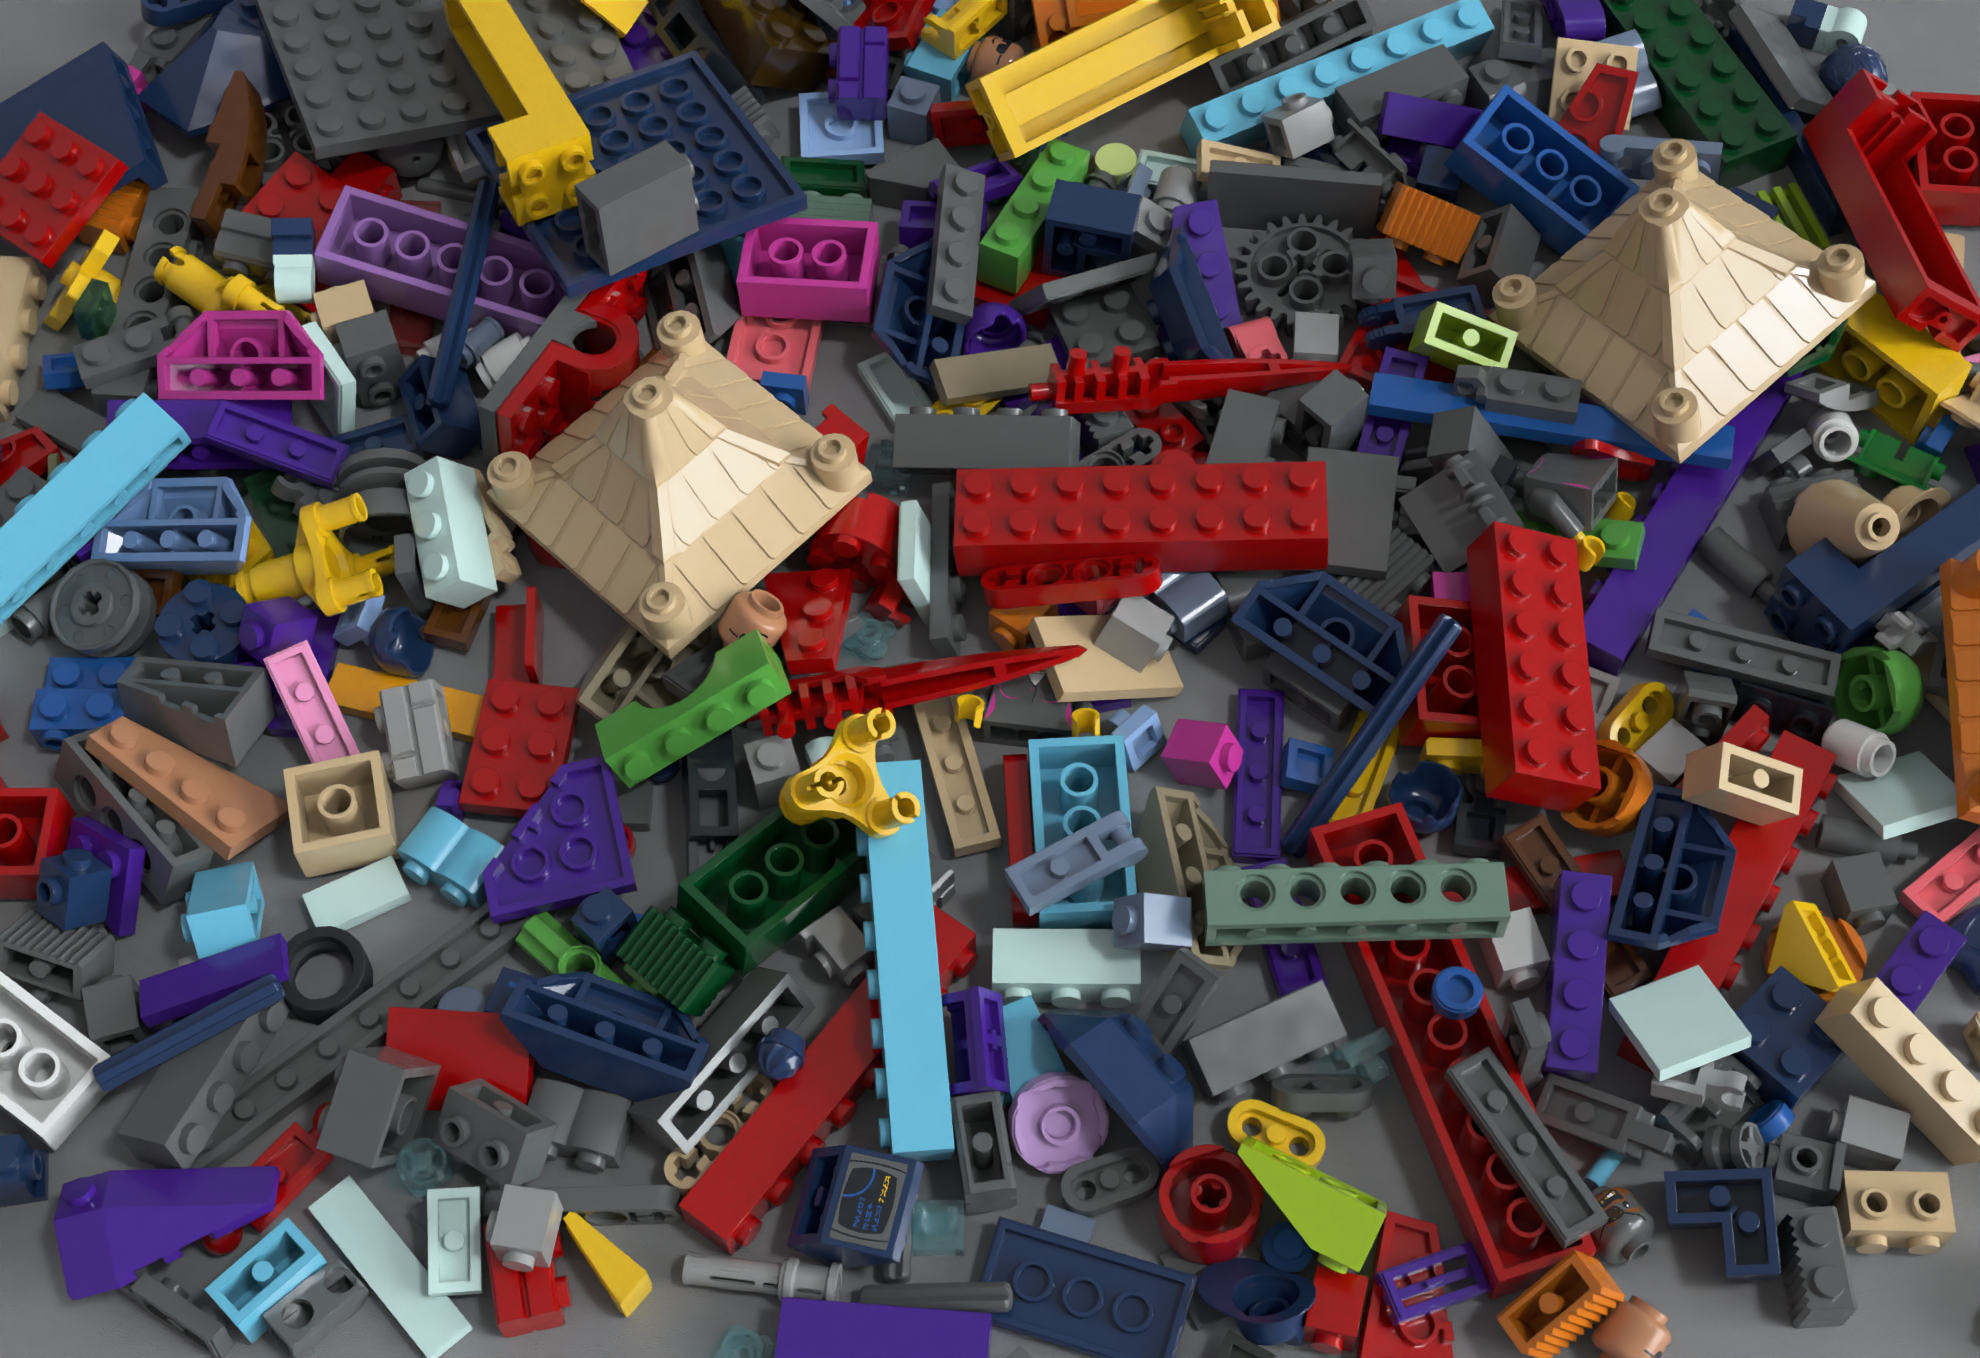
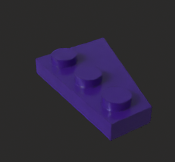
(1206, 237)

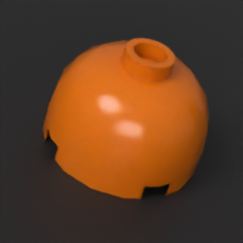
(1623, 792)

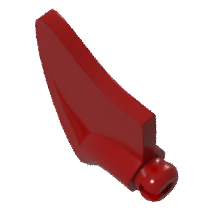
(1631, 464)

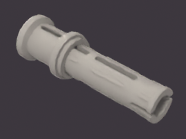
(781, 1279)

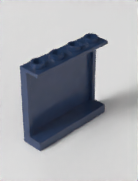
(98, 102)

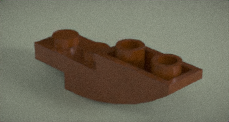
(240, 151)

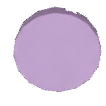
(1057, 1121)

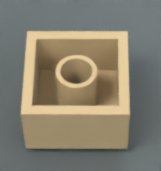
(341, 813)

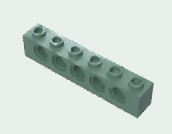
(1332, 919)

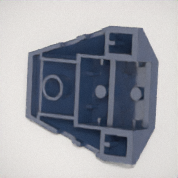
(194, 81)

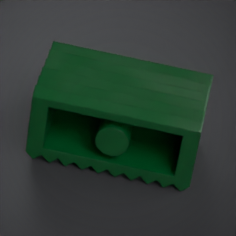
(676, 960)

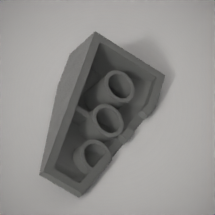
(1526, 78)

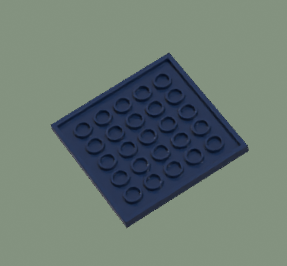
(676, 101)

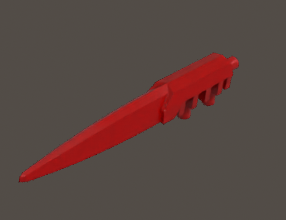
(1165, 381)
(871, 687)

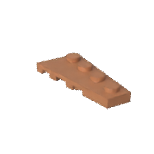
(192, 790)

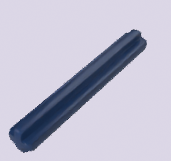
(188, 1032)

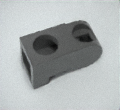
(315, 1309)

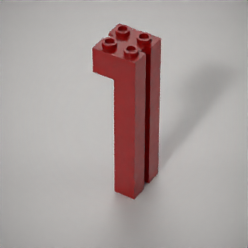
(1864, 154)

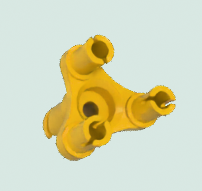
(211, 291)
(321, 563)
(848, 783)

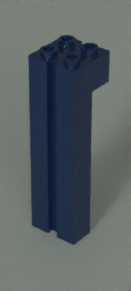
(1836, 605)

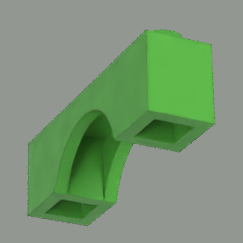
(1014, 238)
(740, 684)

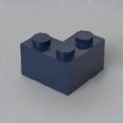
(1085, 223)
(1738, 1204)

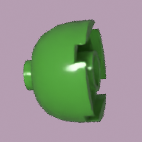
(1878, 689)

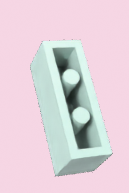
(450, 532)
(1064, 967)

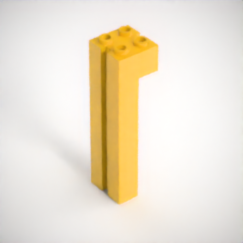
(1109, 66)
(542, 132)

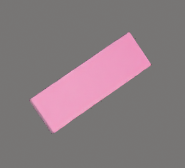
(310, 703)

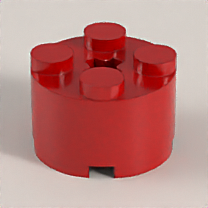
(861, 539)
(1204, 1232)

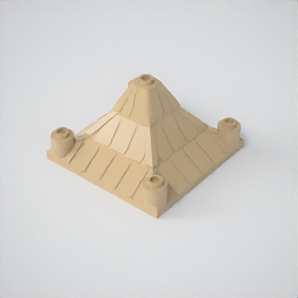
(1682, 305)
(678, 488)

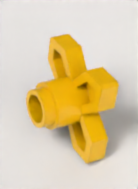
(78, 276)

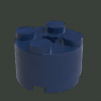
(201, 623)

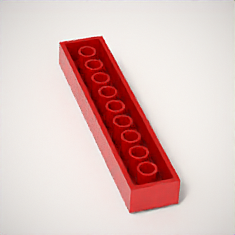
(1397, 986)

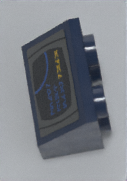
(855, 1206)

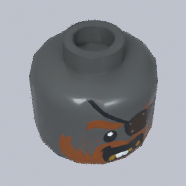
(1627, 1229)

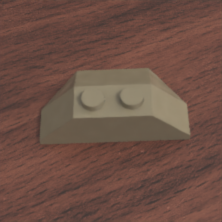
(632, 671)
(1180, 848)

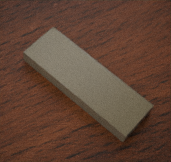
(991, 373)

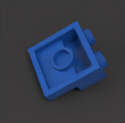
(77, 698)

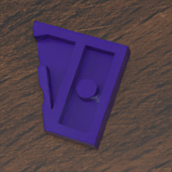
(127, 863)

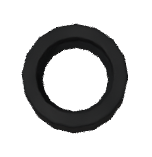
(318, 941)

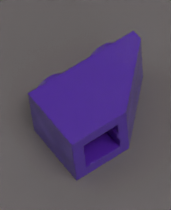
(270, 628)

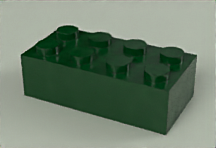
(771, 885)

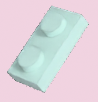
(454, 1241)

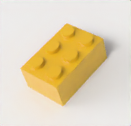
(1904, 364)

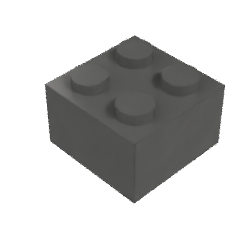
(376, 1105)

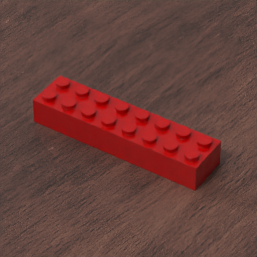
(1178, 512)

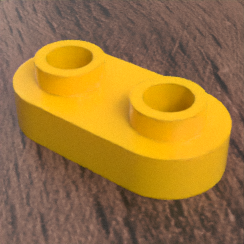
(1632, 724)
(1277, 1129)

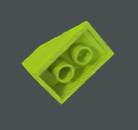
(1323, 1209)

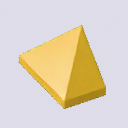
(1808, 949)

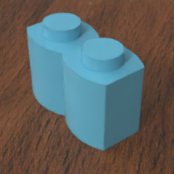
(449, 856)

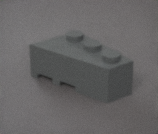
(199, 704)

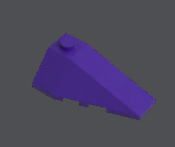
(134, 1217)

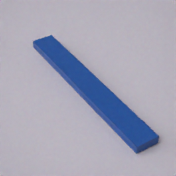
(1420, 398)

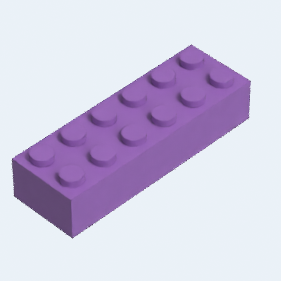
(413, 260)

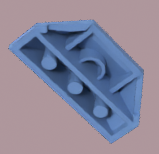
(180, 527)

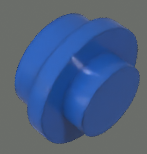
(1285, 1248)

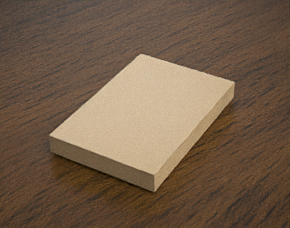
(1096, 672)

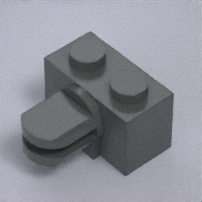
(1453, 434)

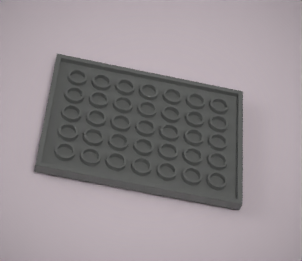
(396, 75)

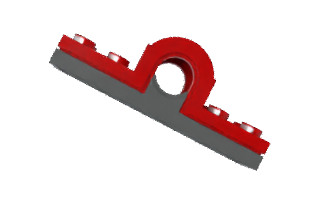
(573, 356)

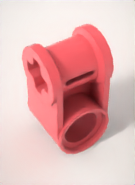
(1255, 340)

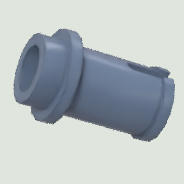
(479, 340)

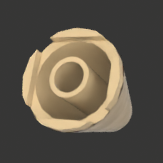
(1845, 516)

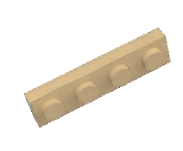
(957, 777)

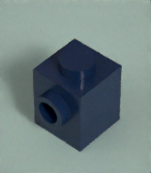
(73, 889)

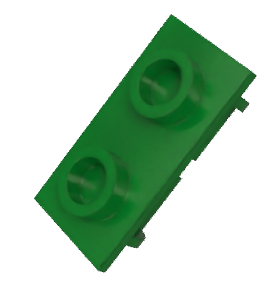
(1879, 458)

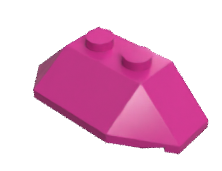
(242, 359)

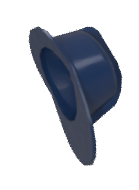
(1260, 1298)

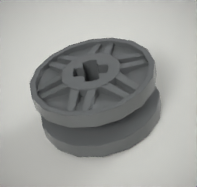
(103, 609)

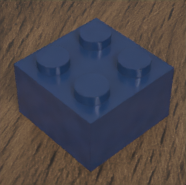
(1786, 1044)

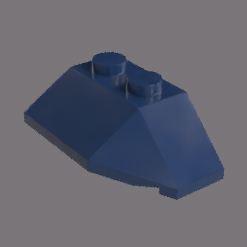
(1185, 305)
(901, 317)
(1327, 634)
(1673, 874)
(605, 1034)
(1130, 1074)

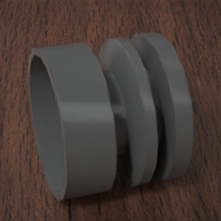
(381, 483)

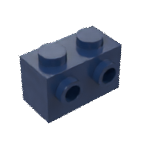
(434, 430)

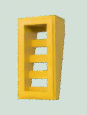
(618, 1273)

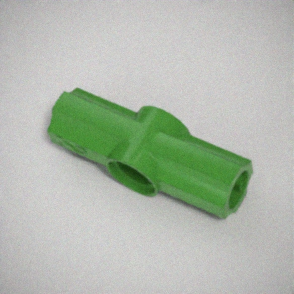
(559, 950)

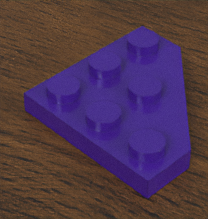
(563, 847)

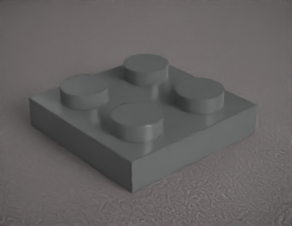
(1103, 322)

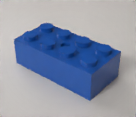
(1539, 168)

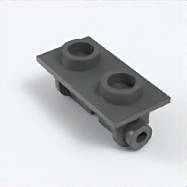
(1363, 148)

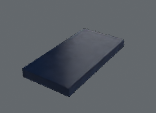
(1087, 1294)

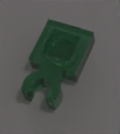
(95, 310)

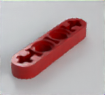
(1120, 578)
(1018, 824)

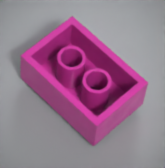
(810, 270)

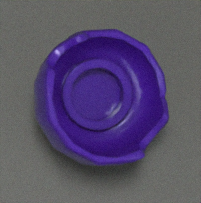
(993, 329)

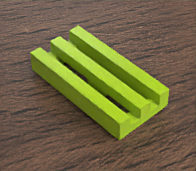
(1796, 213)

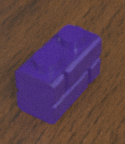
(861, 73)

